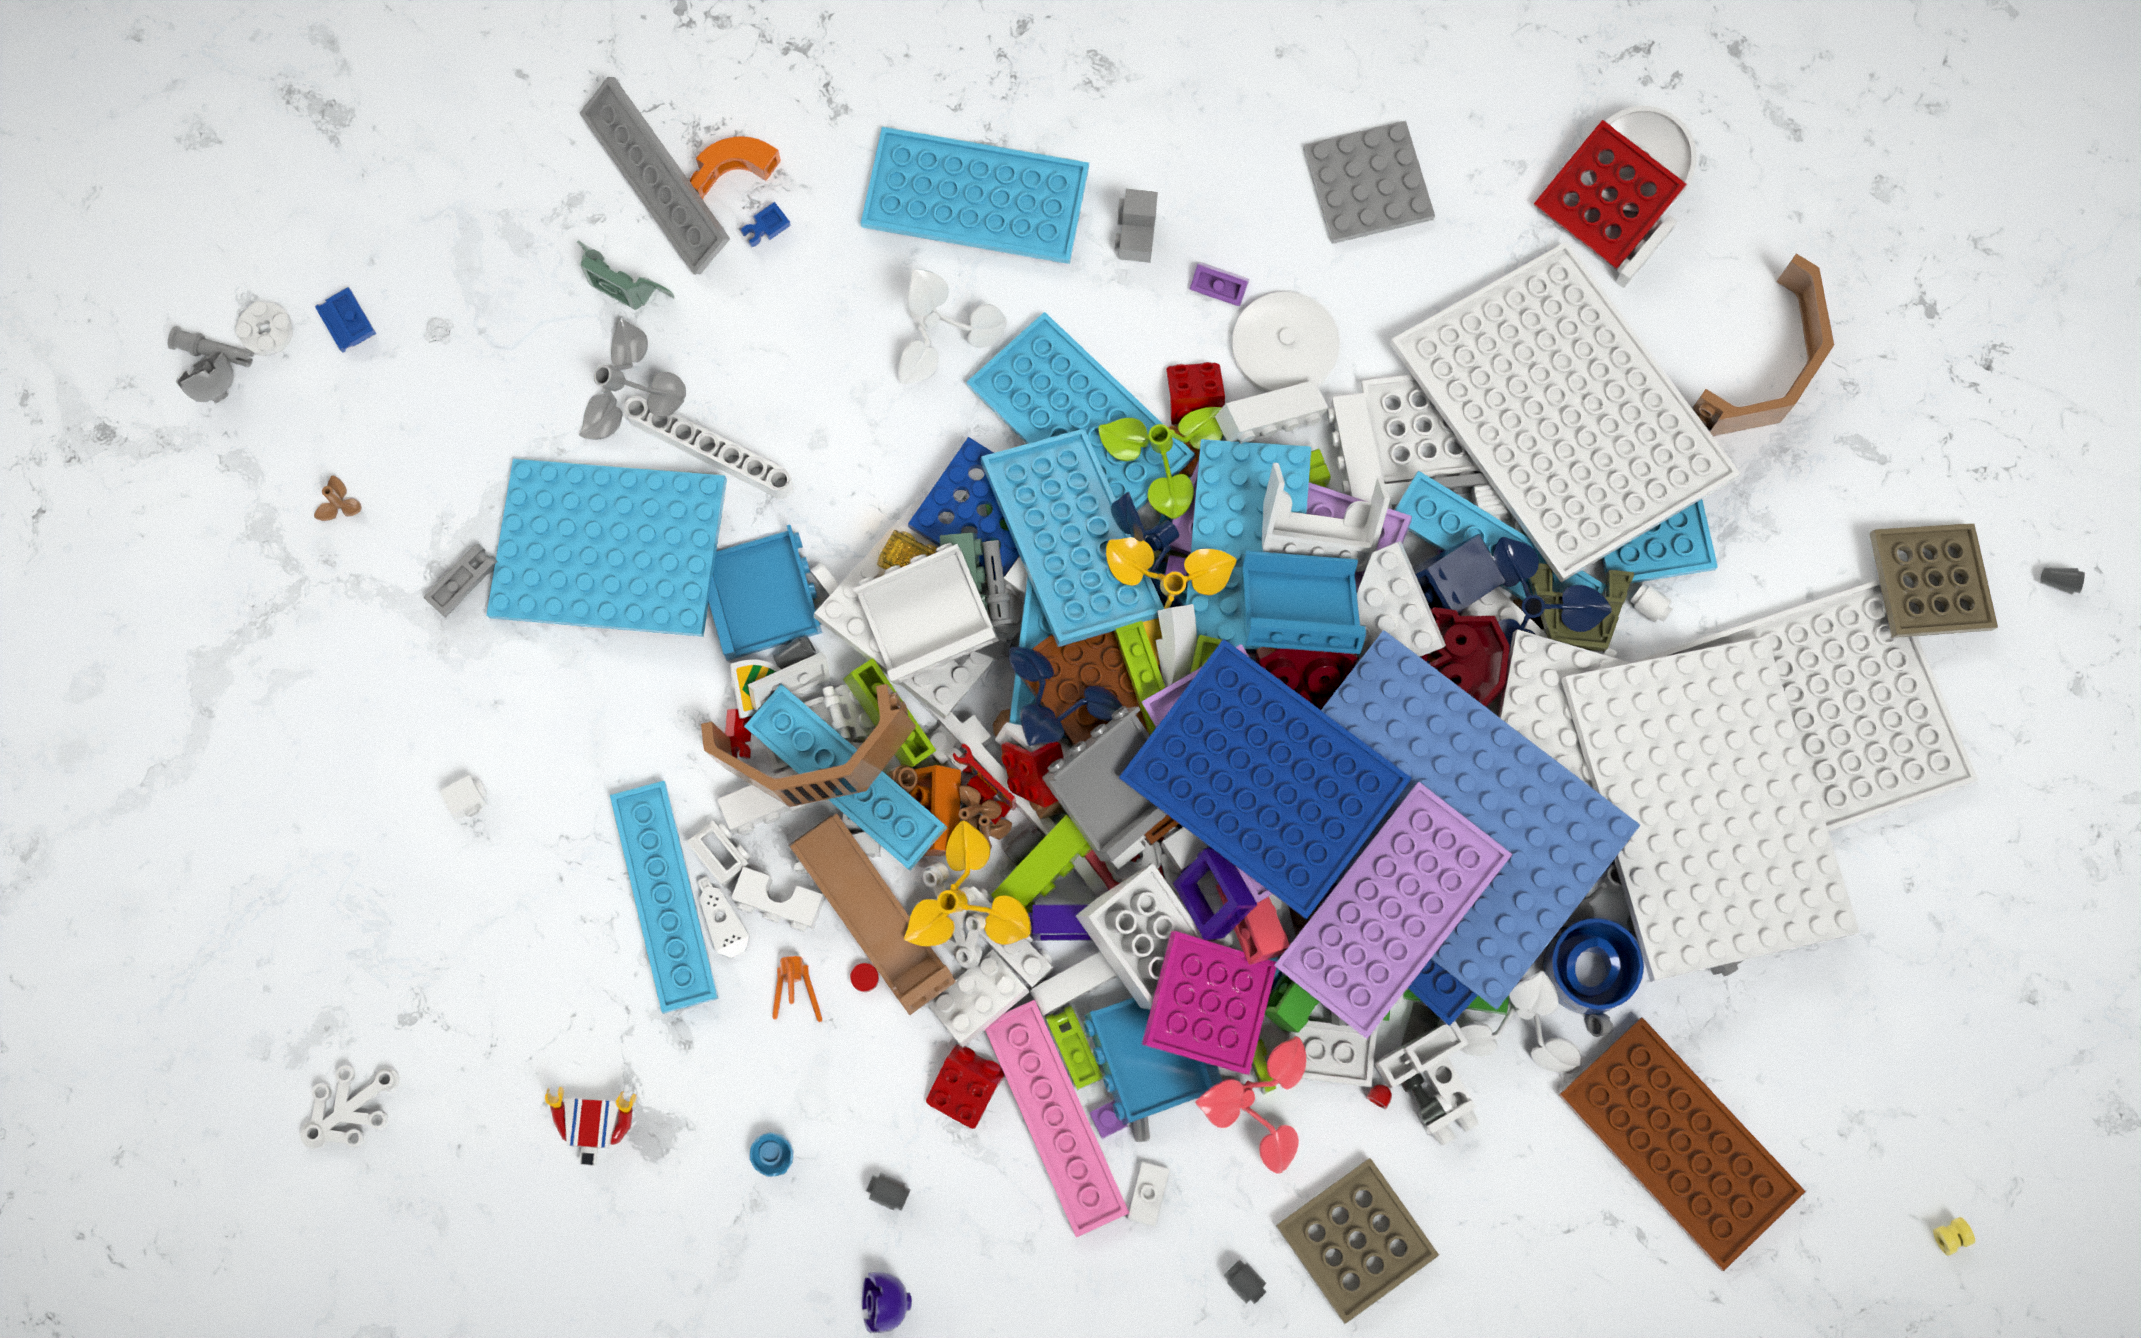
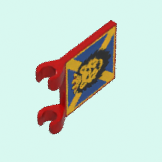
(975, 769)

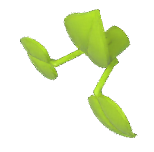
(1127, 435)

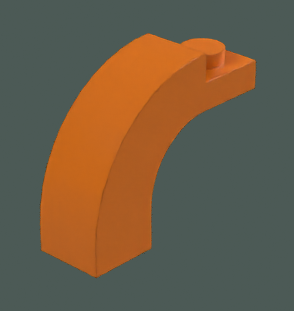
(734, 154)

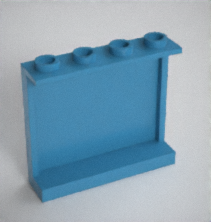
(762, 595)
(1301, 602)
(1139, 1075)

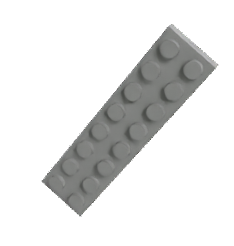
(654, 175)

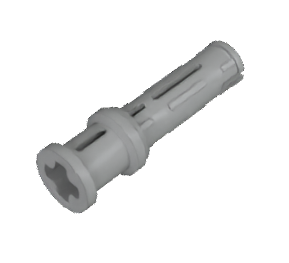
(198, 344)
(990, 550)

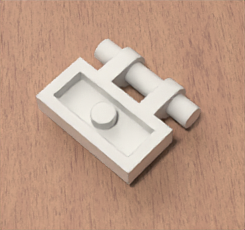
(855, 718)

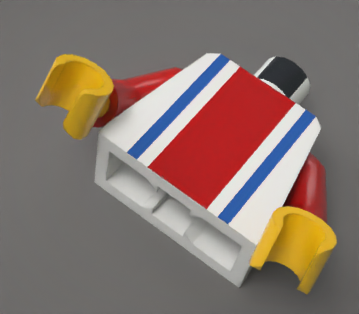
(591, 1122)

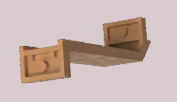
(871, 913)

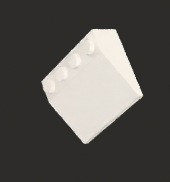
(1134, 928)

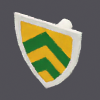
(744, 673)

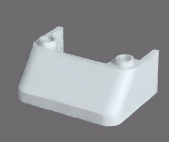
(1320, 535)

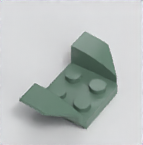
(618, 284)

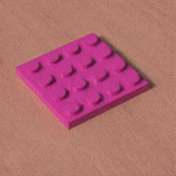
(1209, 1003)

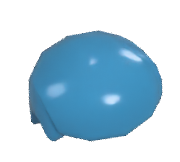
(771, 1154)

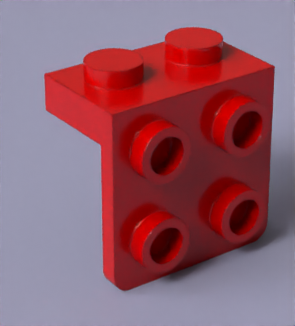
(1194, 388)
(1027, 769)
(965, 1086)

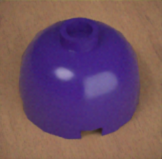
(885, 1302)

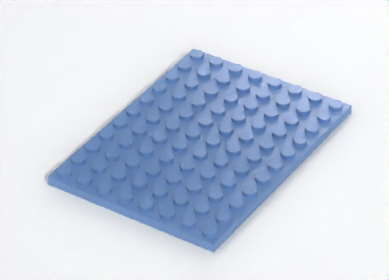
(1504, 785)

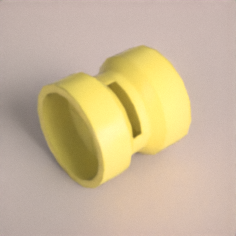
(1954, 1236)

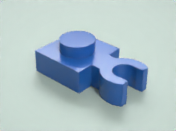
(769, 222)

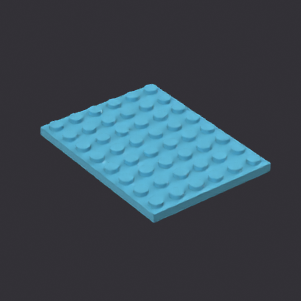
(607, 547)

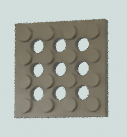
(1948, 592)
(1313, 1254)

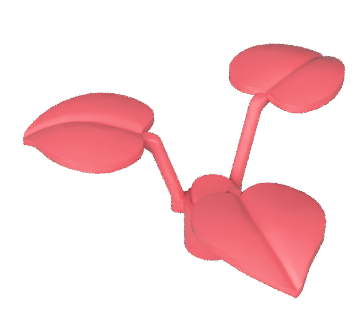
(1224, 1100)

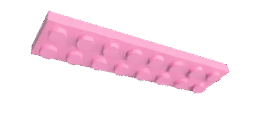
(1056, 1119)

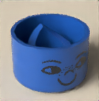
(1614, 946)

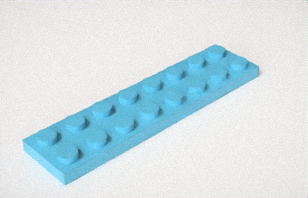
(1449, 519)
(811, 745)
(664, 897)

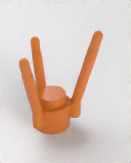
(790, 971)

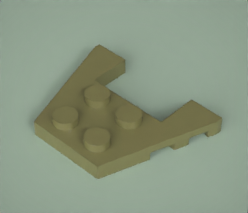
(1598, 637)

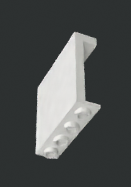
(926, 613)

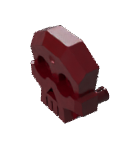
(1477, 663)
(1305, 668)

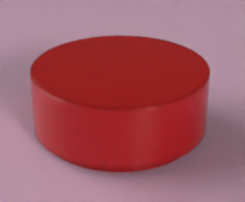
(864, 977)

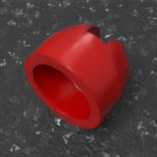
(1380, 1096)

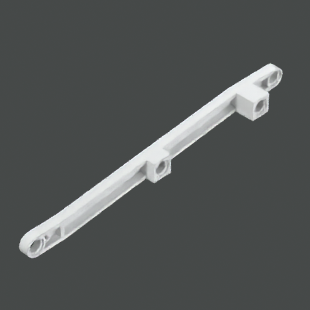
(977, 738)

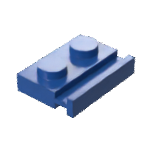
(345, 319)

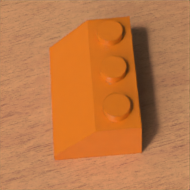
(939, 793)

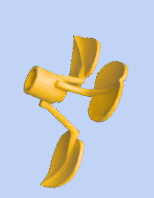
(1206, 568)
(930, 920)

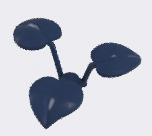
(1158, 537)
(1582, 604)
(1040, 723)

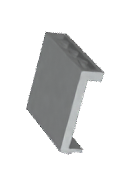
(1093, 795)

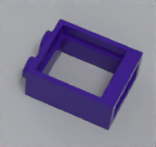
(1239, 897)
(1057, 923)

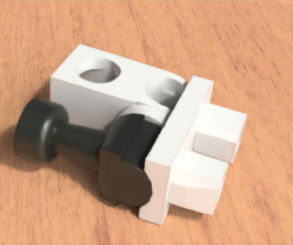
(1448, 1105)

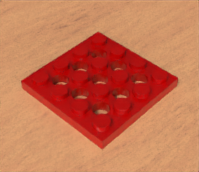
(1585, 160)

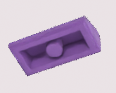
(1219, 284)

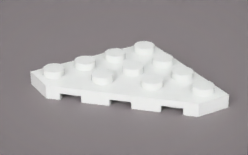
(1395, 603)

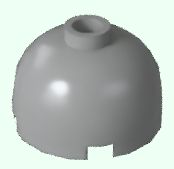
(208, 379)

